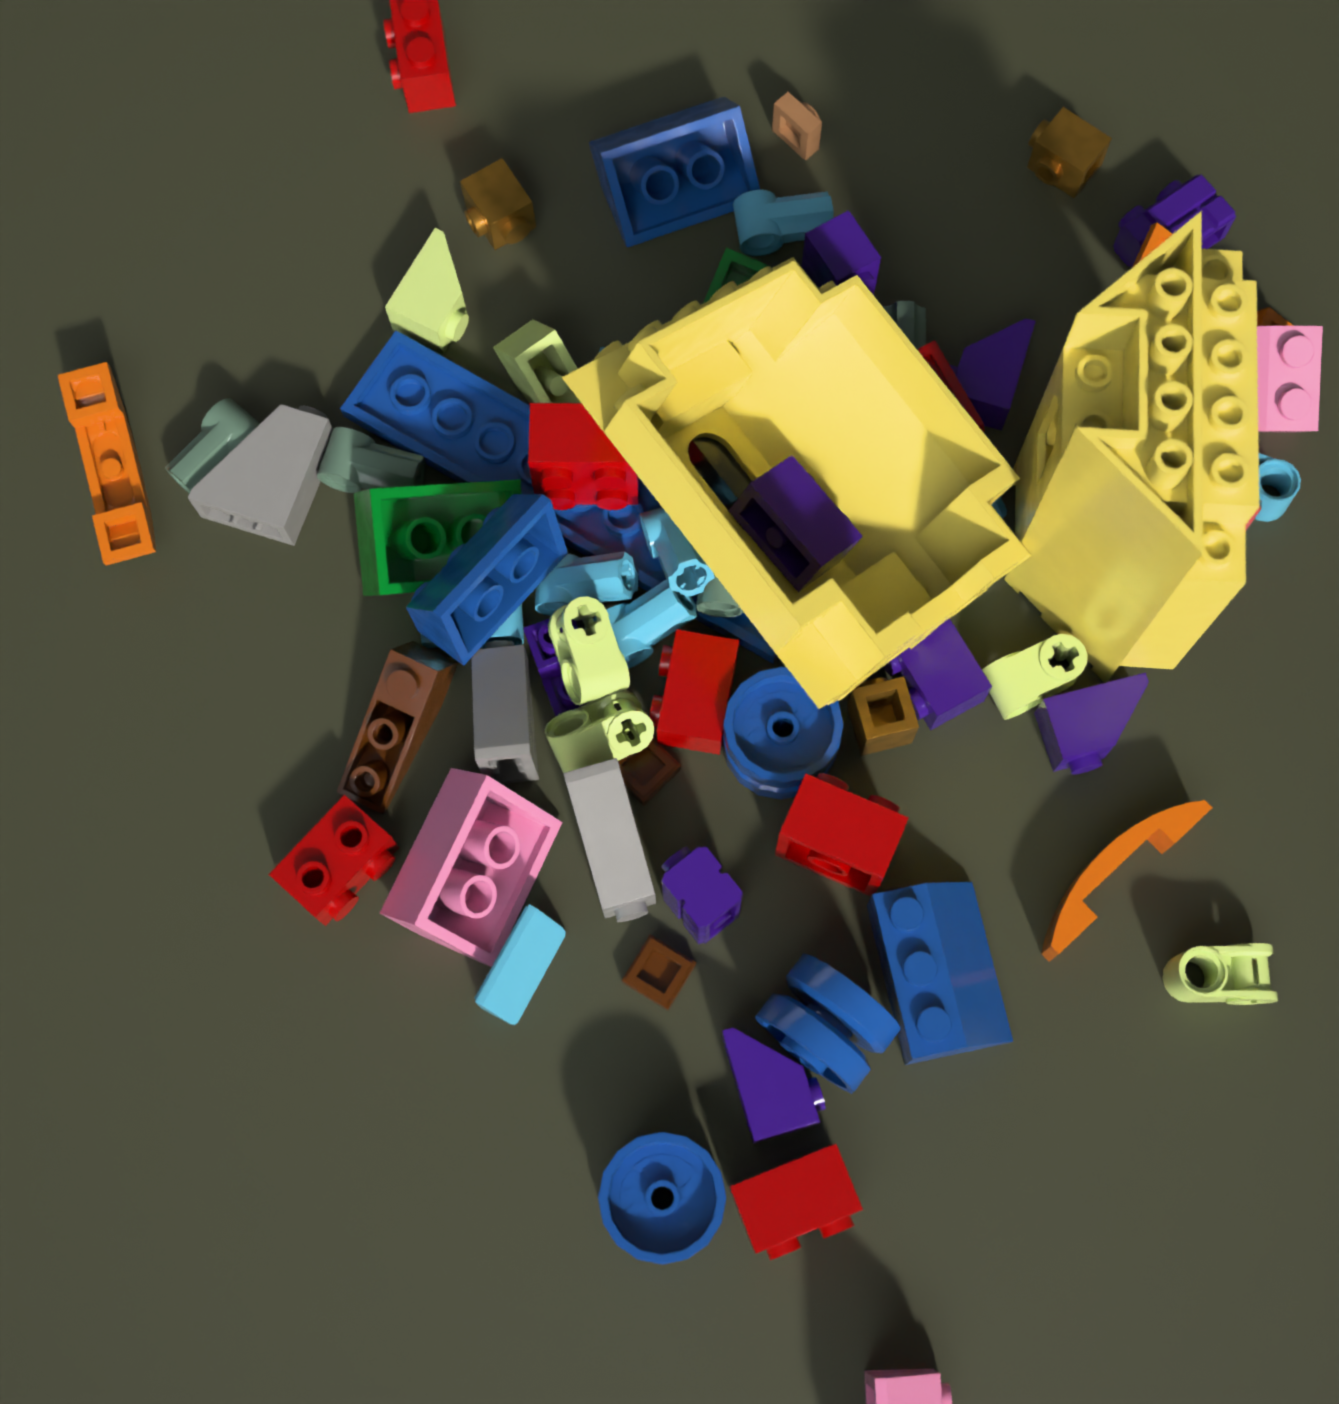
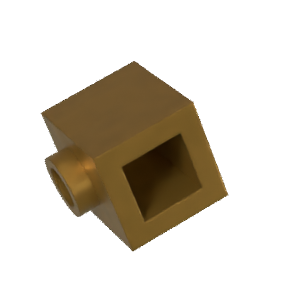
(1067, 151)
(497, 205)
(882, 715)

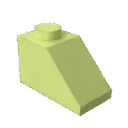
(429, 298)
(537, 363)

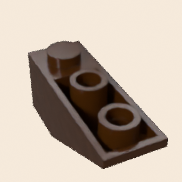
(396, 723)

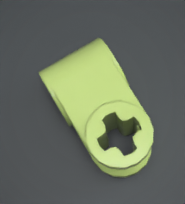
(588, 657)
(1027, 678)
(596, 732)
(1231, 974)

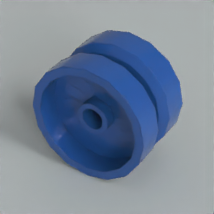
(771, 706)
(828, 1022)
(630, 1183)

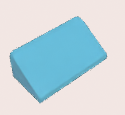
(520, 965)

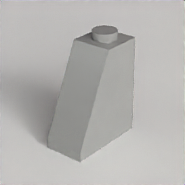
(268, 476)
(503, 713)
(611, 840)

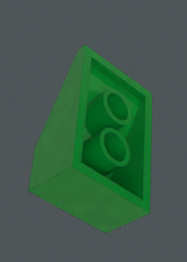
(414, 529)

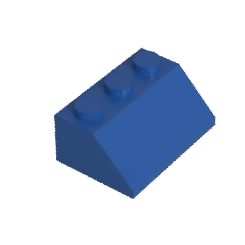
(675, 170)
(489, 576)
(938, 970)

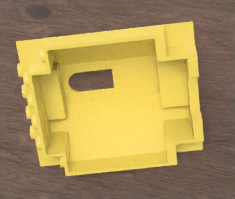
(849, 396)
(1145, 460)

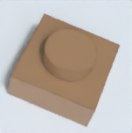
(797, 125)

